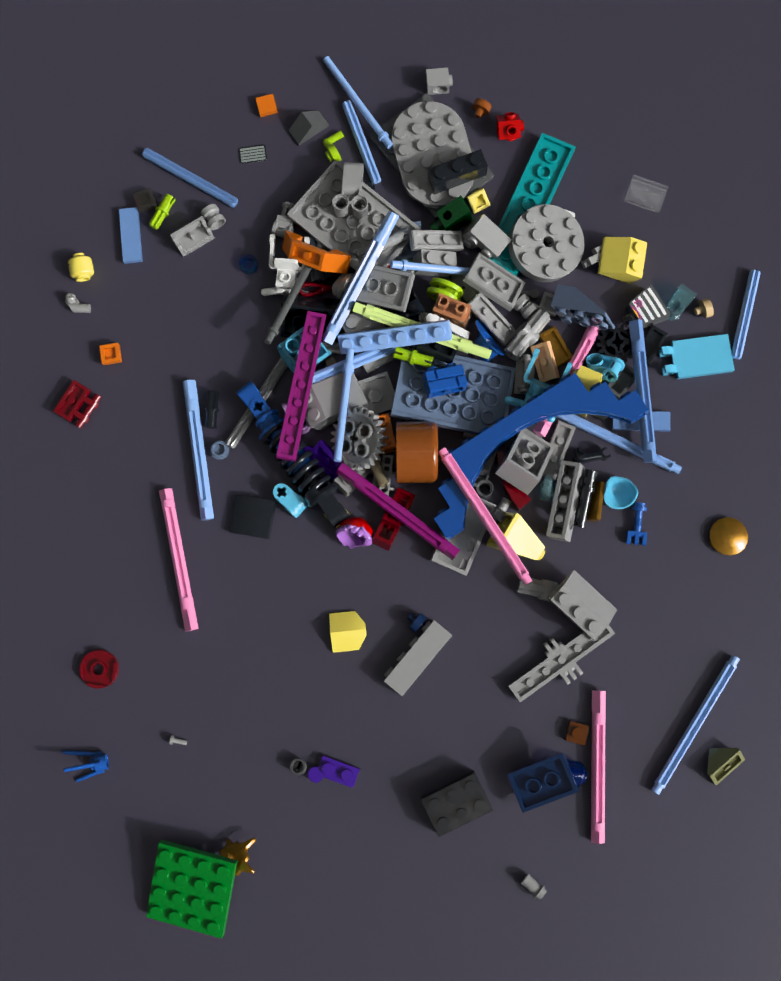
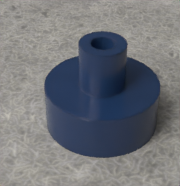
(416, 621)

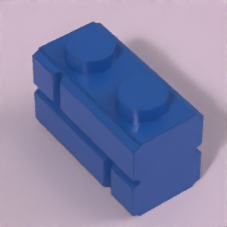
(444, 380)

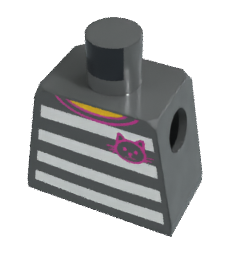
(646, 307)

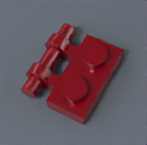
(73, 400)

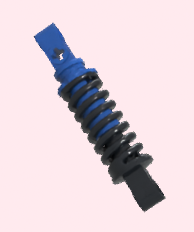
(302, 470)

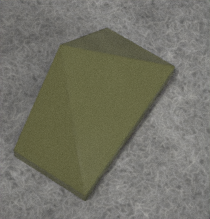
(723, 762)

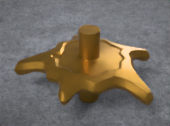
(239, 852)

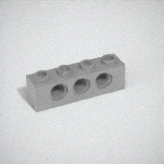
(565, 501)

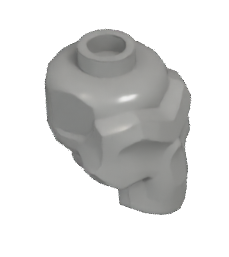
(341, 284)

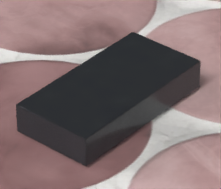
(653, 341)

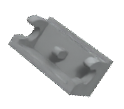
(192, 236)

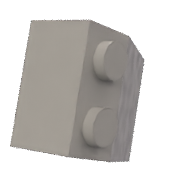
(356, 322)
(326, 398)
(525, 461)

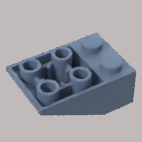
(576, 307)

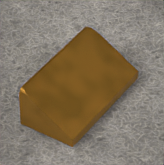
(596, 503)

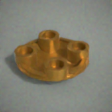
(728, 536)

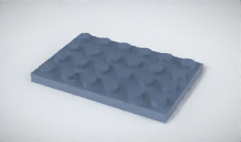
(460, 411)

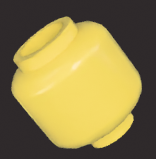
(80, 267)

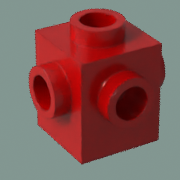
(509, 126)

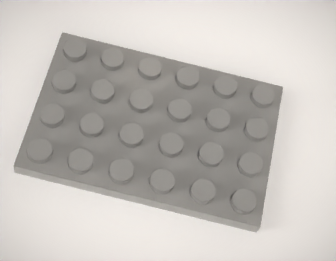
(316, 217)

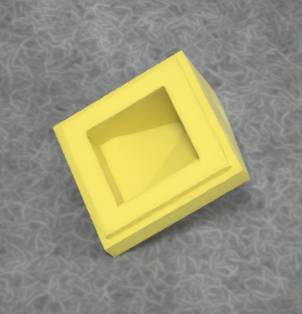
(478, 200)

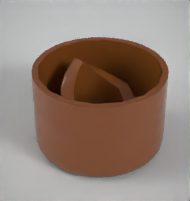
(416, 452)

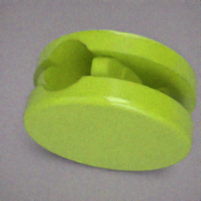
(444, 287)

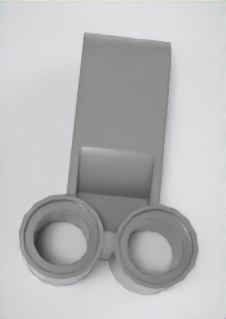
(351, 192)

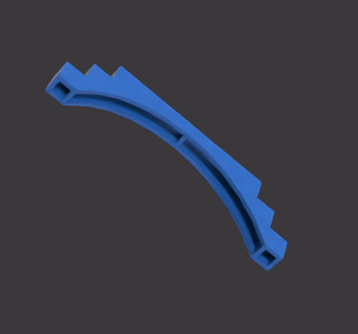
(565, 398)

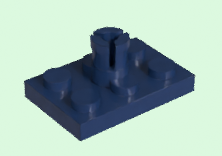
(543, 782)

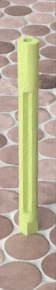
(393, 320)

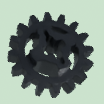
(616, 335)

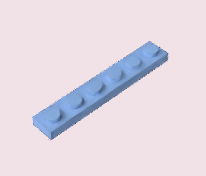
(395, 336)

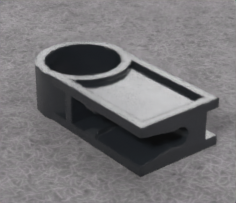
(323, 277)

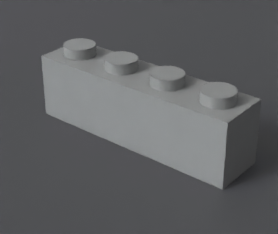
(417, 658)

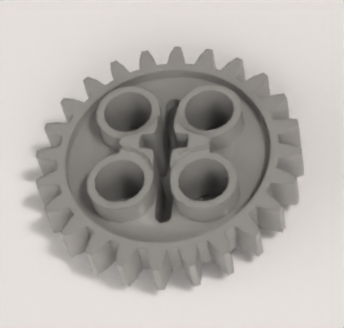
(360, 439)

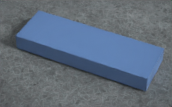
(130, 235)
(661, 423)

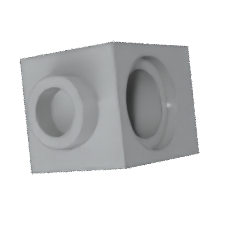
(438, 81)

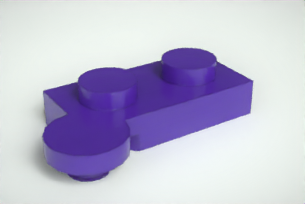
(335, 771)

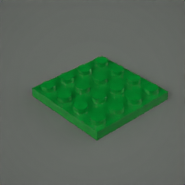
(191, 888)

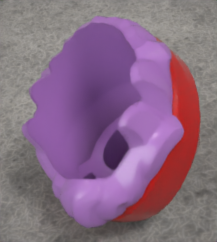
(354, 532)

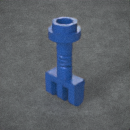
(636, 533)

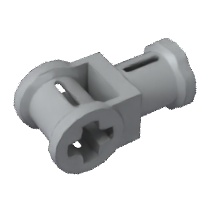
(283, 222)

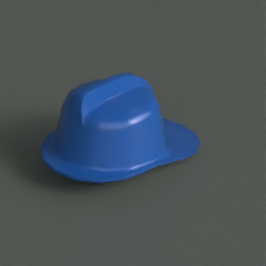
(486, 340)

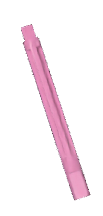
(577, 360)
(178, 560)
(598, 767)

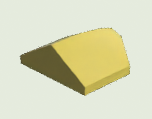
(346, 631)

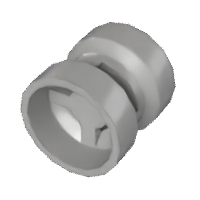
(212, 215)
(525, 306)

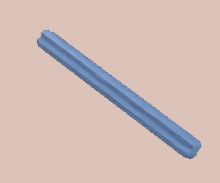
(190, 177)

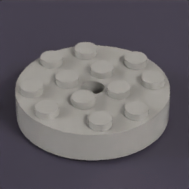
(550, 225)

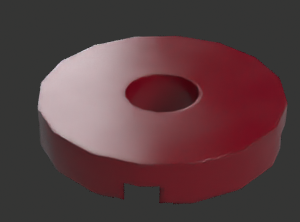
(110, 671)

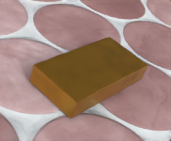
(560, 350)

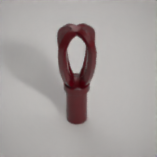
(321, 289)

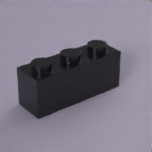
(457, 171)

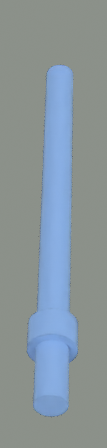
(348, 369)

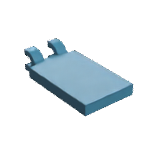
(698, 357)

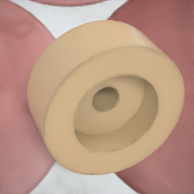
(705, 308)

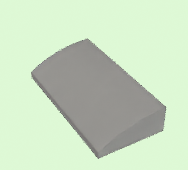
(467, 541)

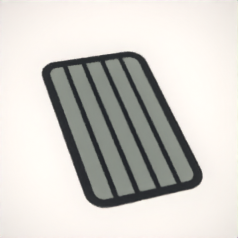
(252, 154)

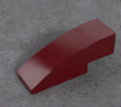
(516, 496)
(390, 525)

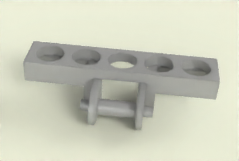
(387, 473)

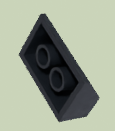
(297, 313)

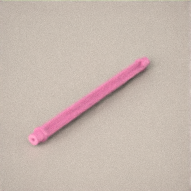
(485, 516)

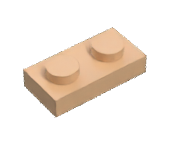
(545, 362)

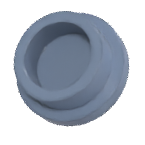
(219, 450)

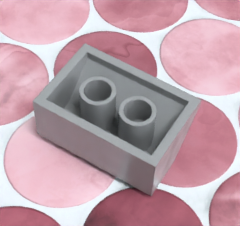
(583, 605)

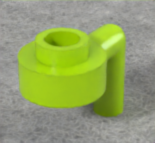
(332, 153)

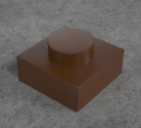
(577, 733)

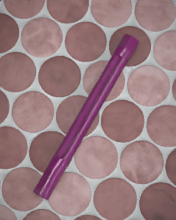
(397, 511)

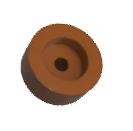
(481, 107)

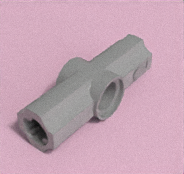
(527, 334)
(538, 588)

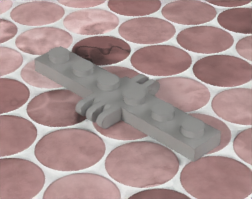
(560, 661)

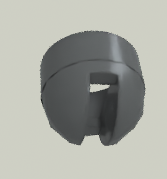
(295, 765)

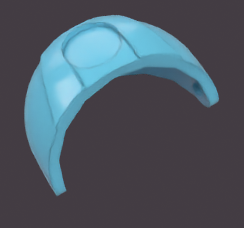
(620, 492)

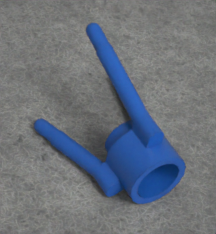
(98, 763)

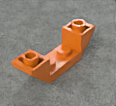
(314, 257)

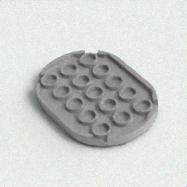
(424, 138)

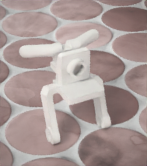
(285, 269)

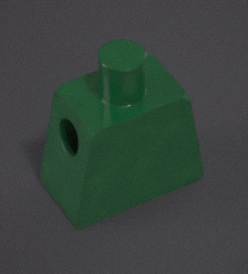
(453, 216)

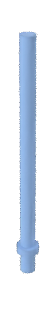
(382, 136)
(404, 265)

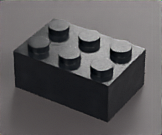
(456, 803)

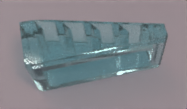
(547, 489)

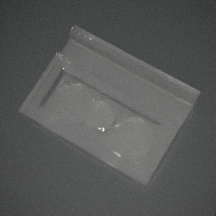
(646, 193)

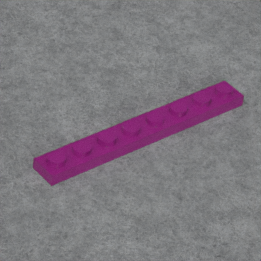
(301, 386)

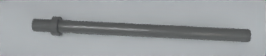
(273, 330)

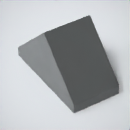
(307, 126)

